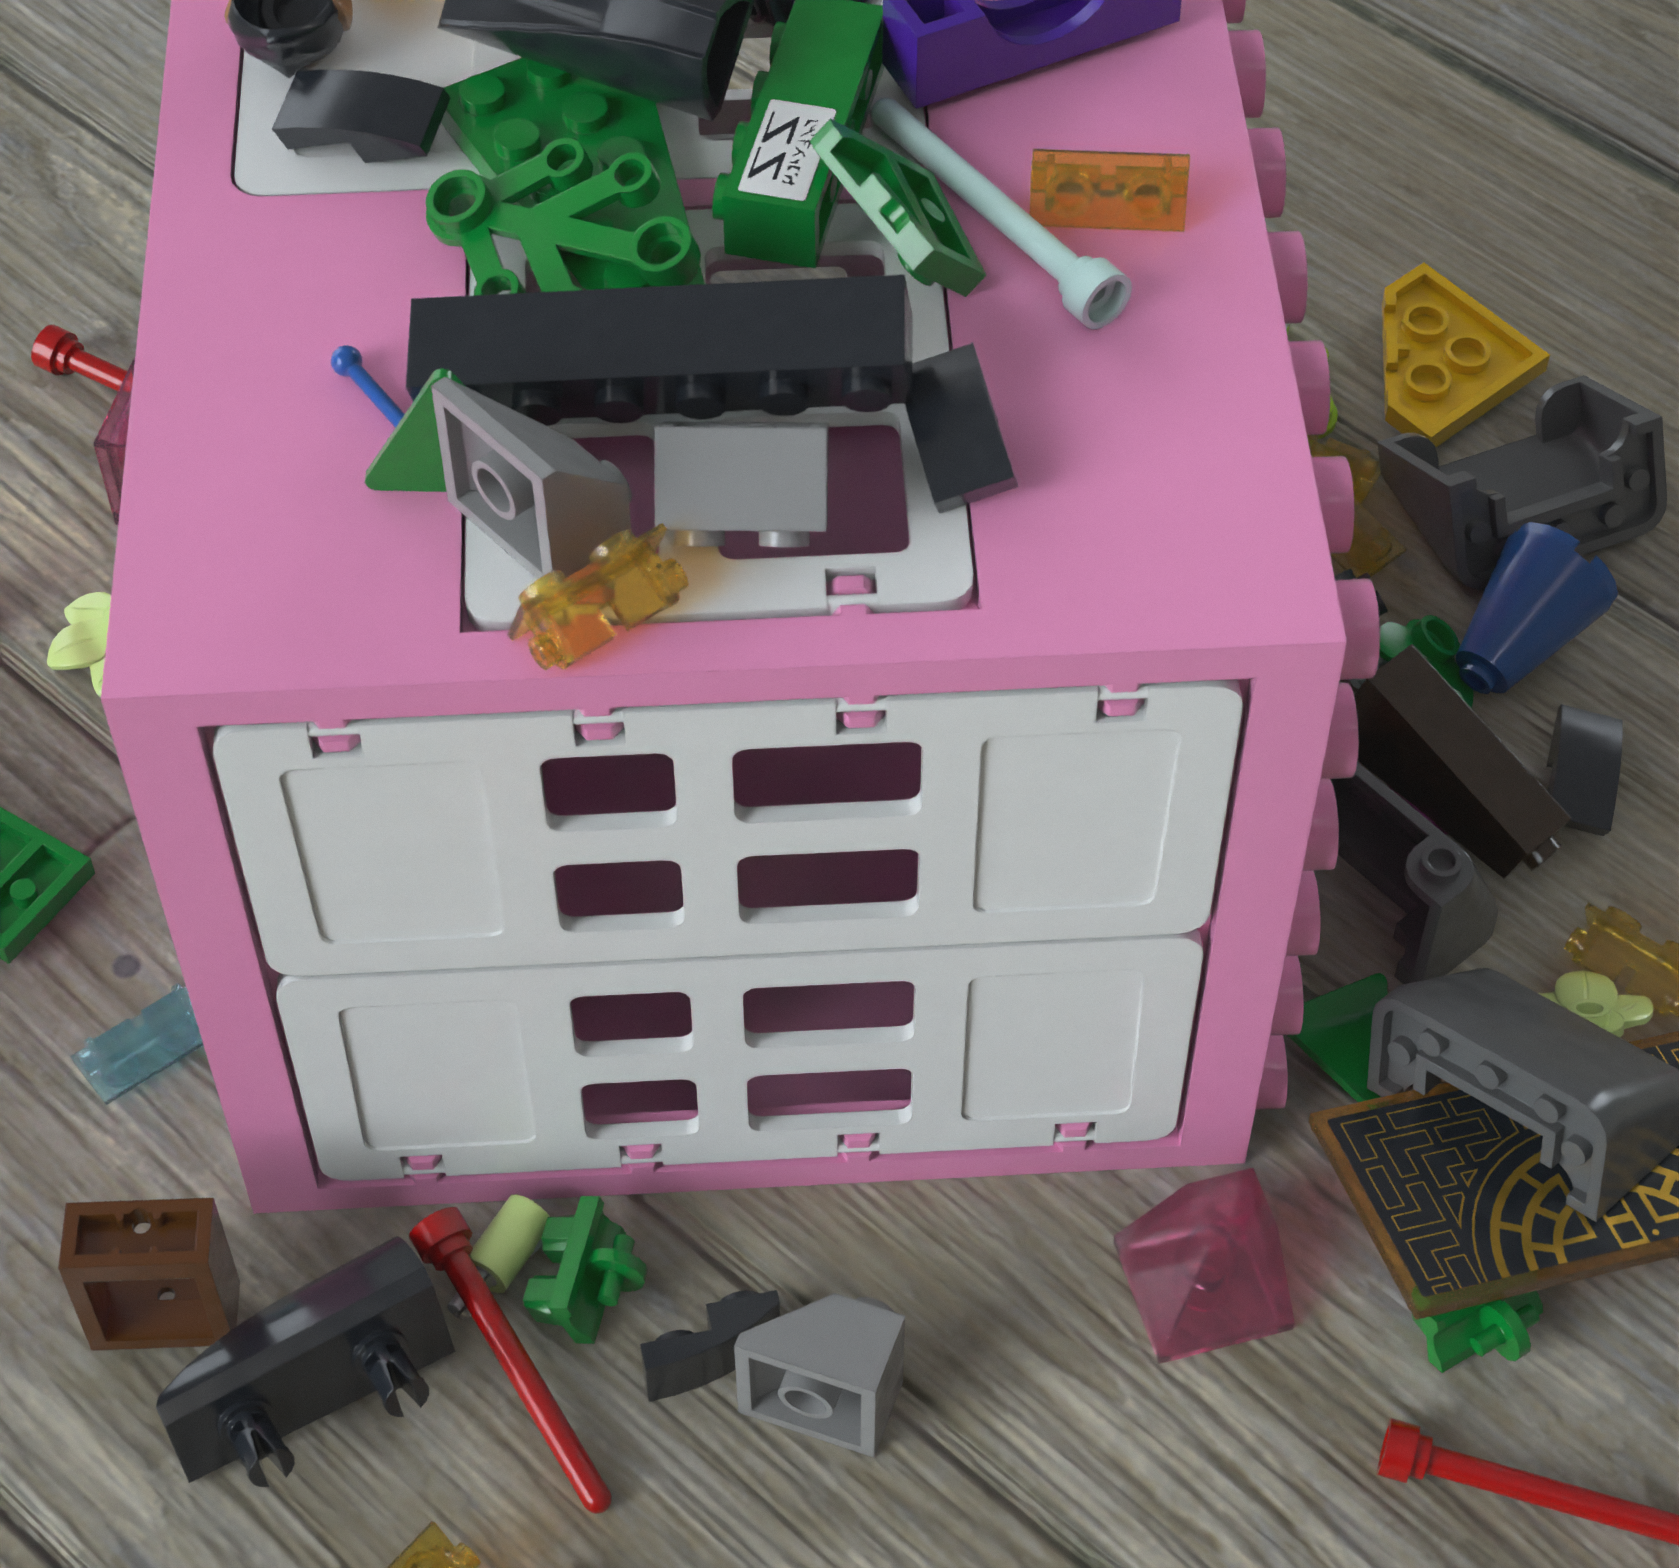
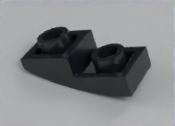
(373, 111)
(957, 430)
(1586, 767)
(689, 1360)

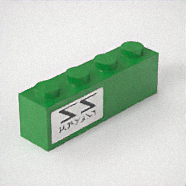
(779, 188)

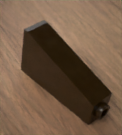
(1453, 766)

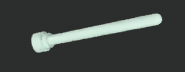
(1089, 286)

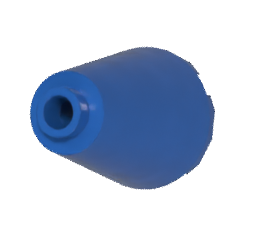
(1532, 607)

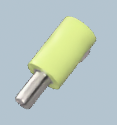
(505, 1246)

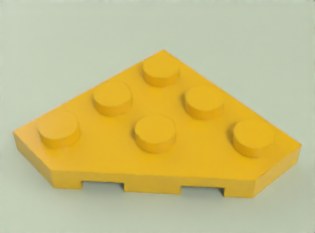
(1447, 356)

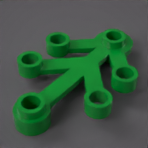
(469, 208)

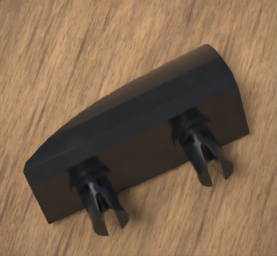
(649, 48)
(305, 1358)

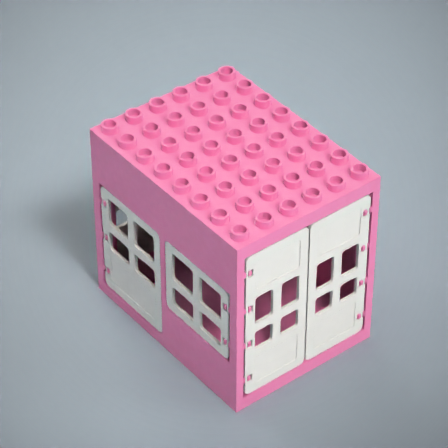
(861, 843)

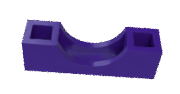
(965, 44)

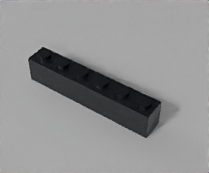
(674, 348)

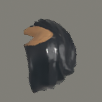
(288, 31)

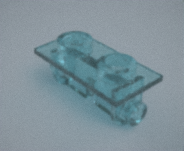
(140, 1046)

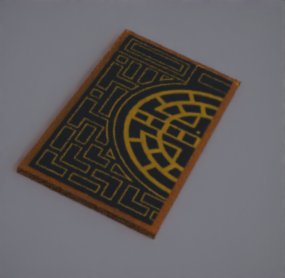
(1472, 1210)

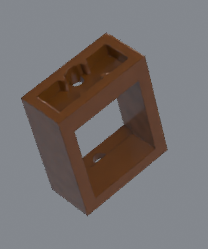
(181, 1243)

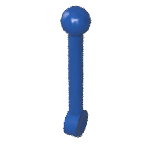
(348, 362)

